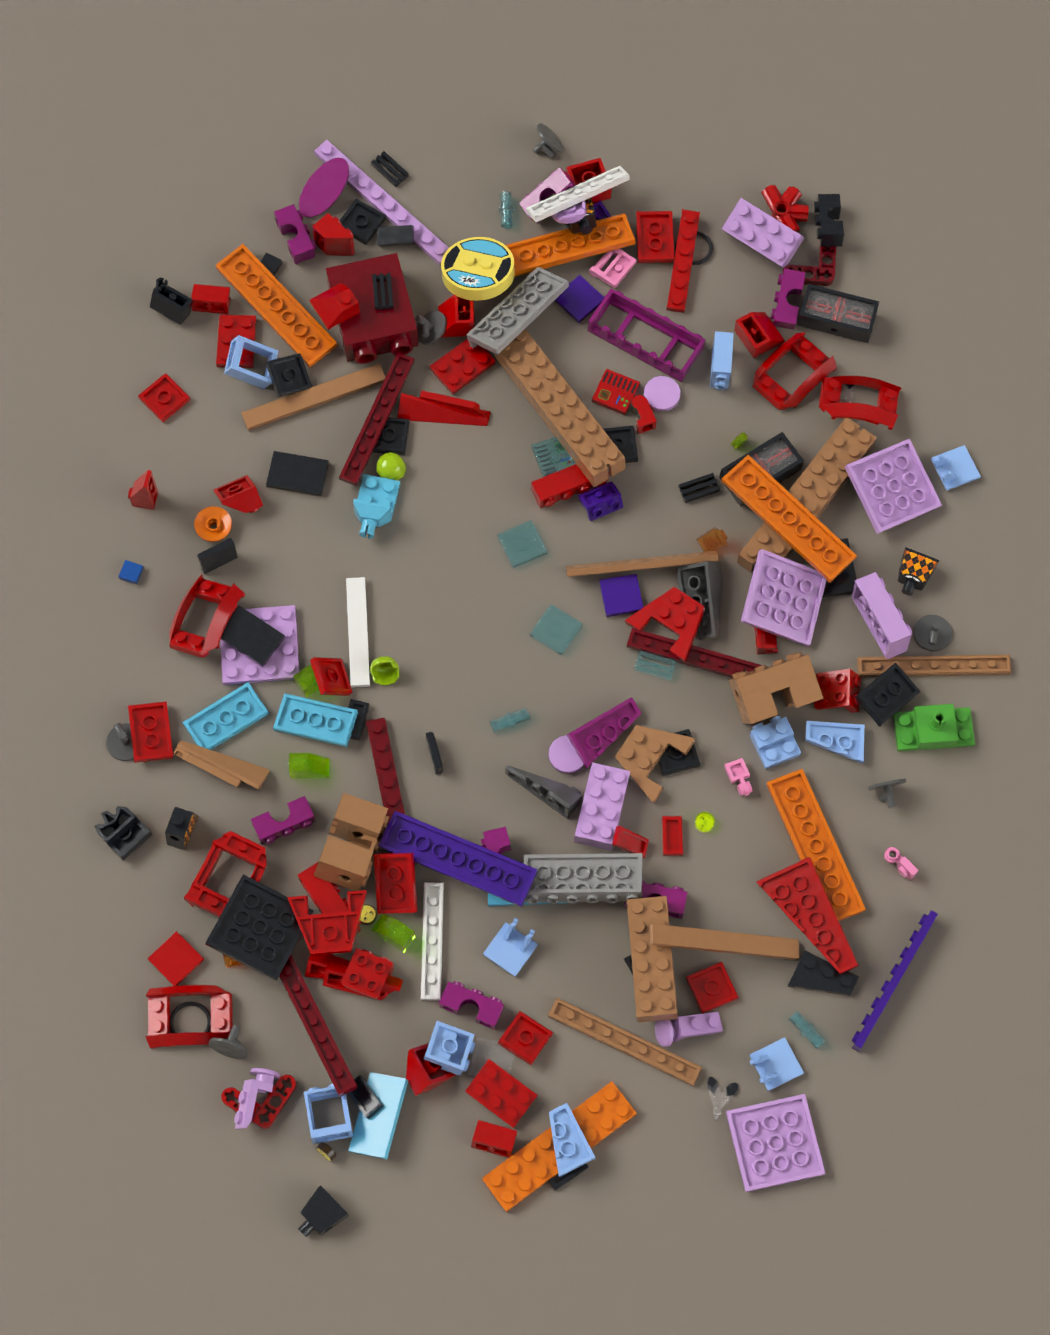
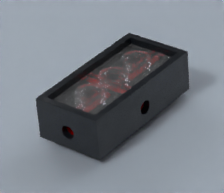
(838, 313)
(774, 456)

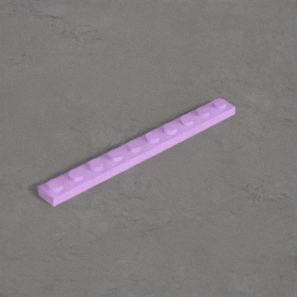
(385, 203)

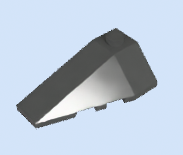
(704, 584)
(553, 793)

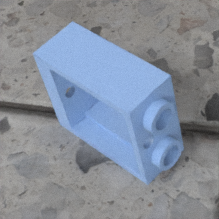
(721, 360)
(232, 365)
(329, 1133)

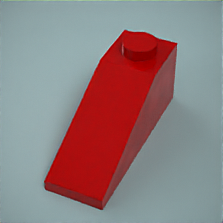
(144, 492)

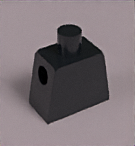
(321, 1213)

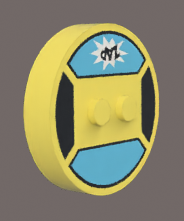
(478, 268)

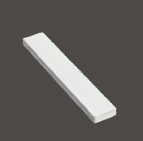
(577, 193)
(358, 632)
(432, 941)

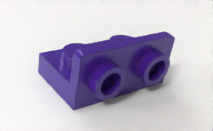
(601, 500)

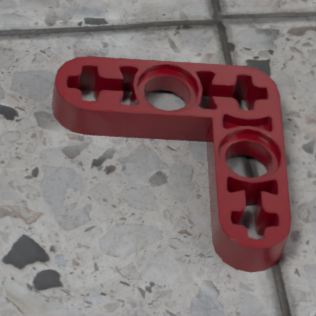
(821, 269)

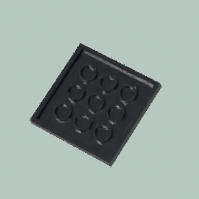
(257, 928)

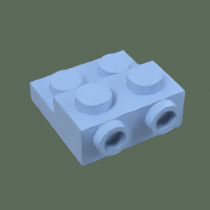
(774, 742)
(450, 1048)

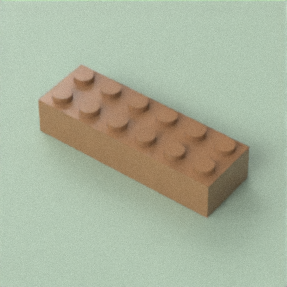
(651, 964)

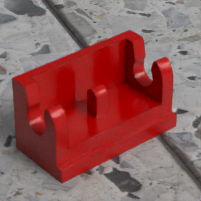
(211, 299)
(765, 642)
(494, 1139)

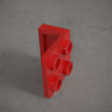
(838, 690)
(367, 973)

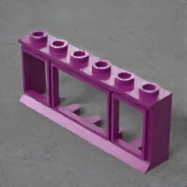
(650, 317)

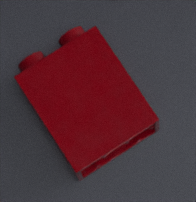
(373, 330)

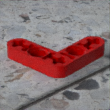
(260, 1109)

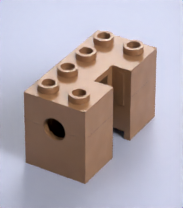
(792, 676)
(351, 862)

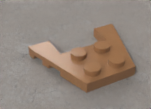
(643, 751)

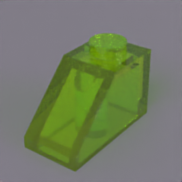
(306, 681)
(308, 766)
(394, 932)

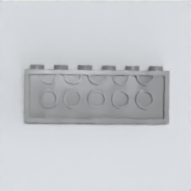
(517, 310)
(585, 877)

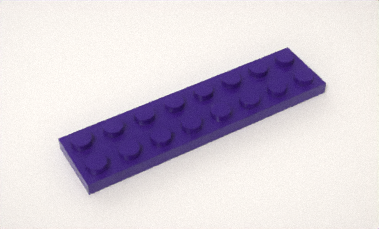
(459, 858)

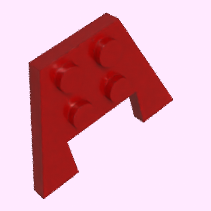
(675, 612)
(329, 931)

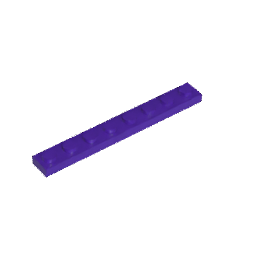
(889, 987)

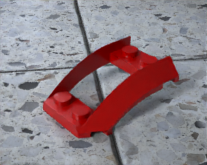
(810, 355)
(886, 405)
(225, 596)
(237, 846)
(159, 1015)

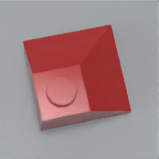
(335, 305)
(240, 495)
(424, 1074)

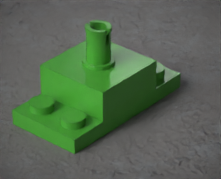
(933, 728)

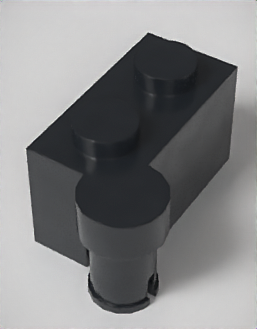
(170, 302)

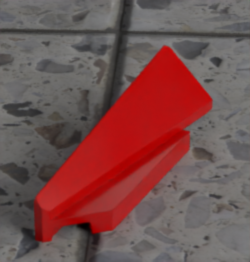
(441, 409)
(332, 970)

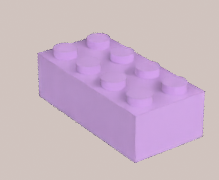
(763, 233)
(881, 615)
(601, 806)

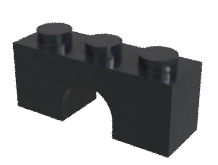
(828, 210)

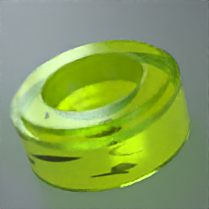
(739, 440)
(704, 821)

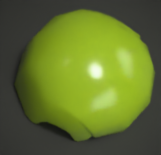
(391, 466)
(384, 670)

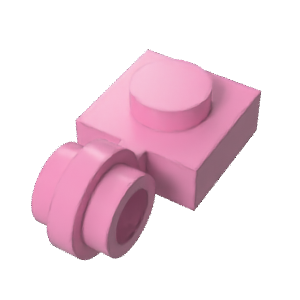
(737, 772)
(904, 866)

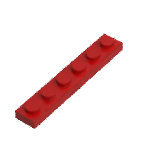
(683, 261)

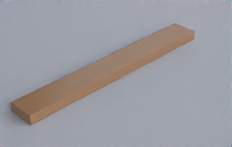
(313, 397)
(642, 563)
(937, 665)
(724, 942)
(625, 1042)

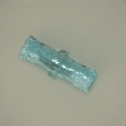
(506, 209)
(509, 720)
(807, 1029)

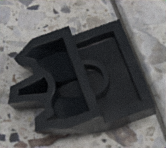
(122, 831)

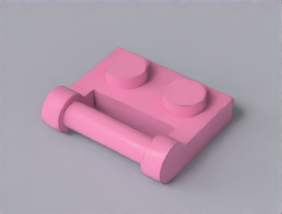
(616, 270)

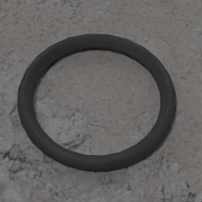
(710, 249)
(190, 1004)

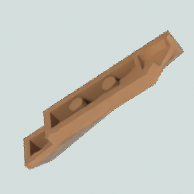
(223, 766)

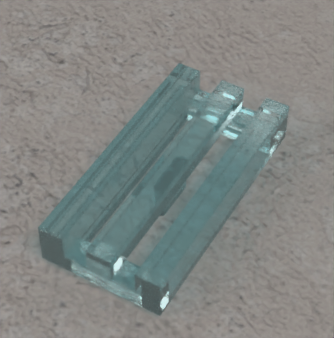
(638, 667)

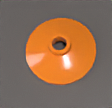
(213, 516)

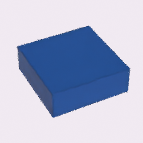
(130, 572)

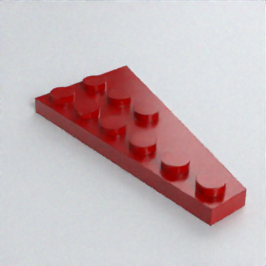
(807, 905)

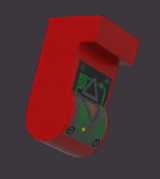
(644, 413)

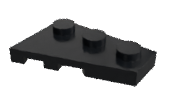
(820, 975)

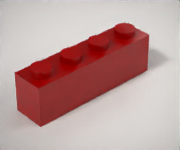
(560, 486)
(323, 893)

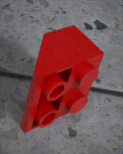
(333, 237)
(459, 316)
(757, 333)

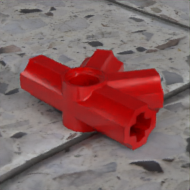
(787, 203)

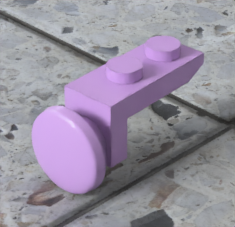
(687, 1026)
(248, 1095)

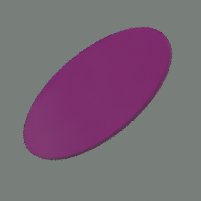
(324, 187)

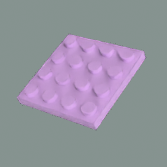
(893, 486)
(784, 598)
(282, 663)
(775, 1143)

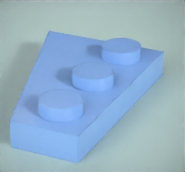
(838, 738)
(568, 1140)

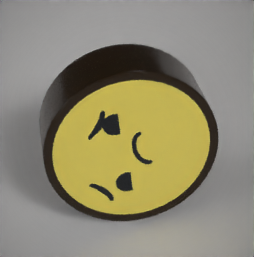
(368, 915)
(326, 1151)

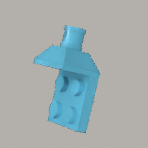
(375, 503)

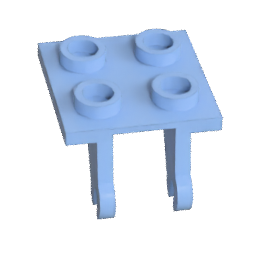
(955, 467)
(511, 948)
(776, 1064)

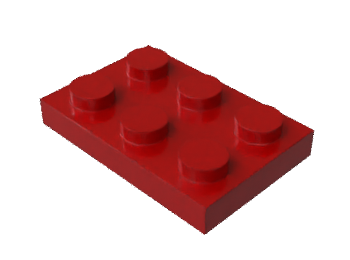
(655, 237)
(229, 328)
(461, 366)
(150, 732)
(395, 883)
(501, 1093)

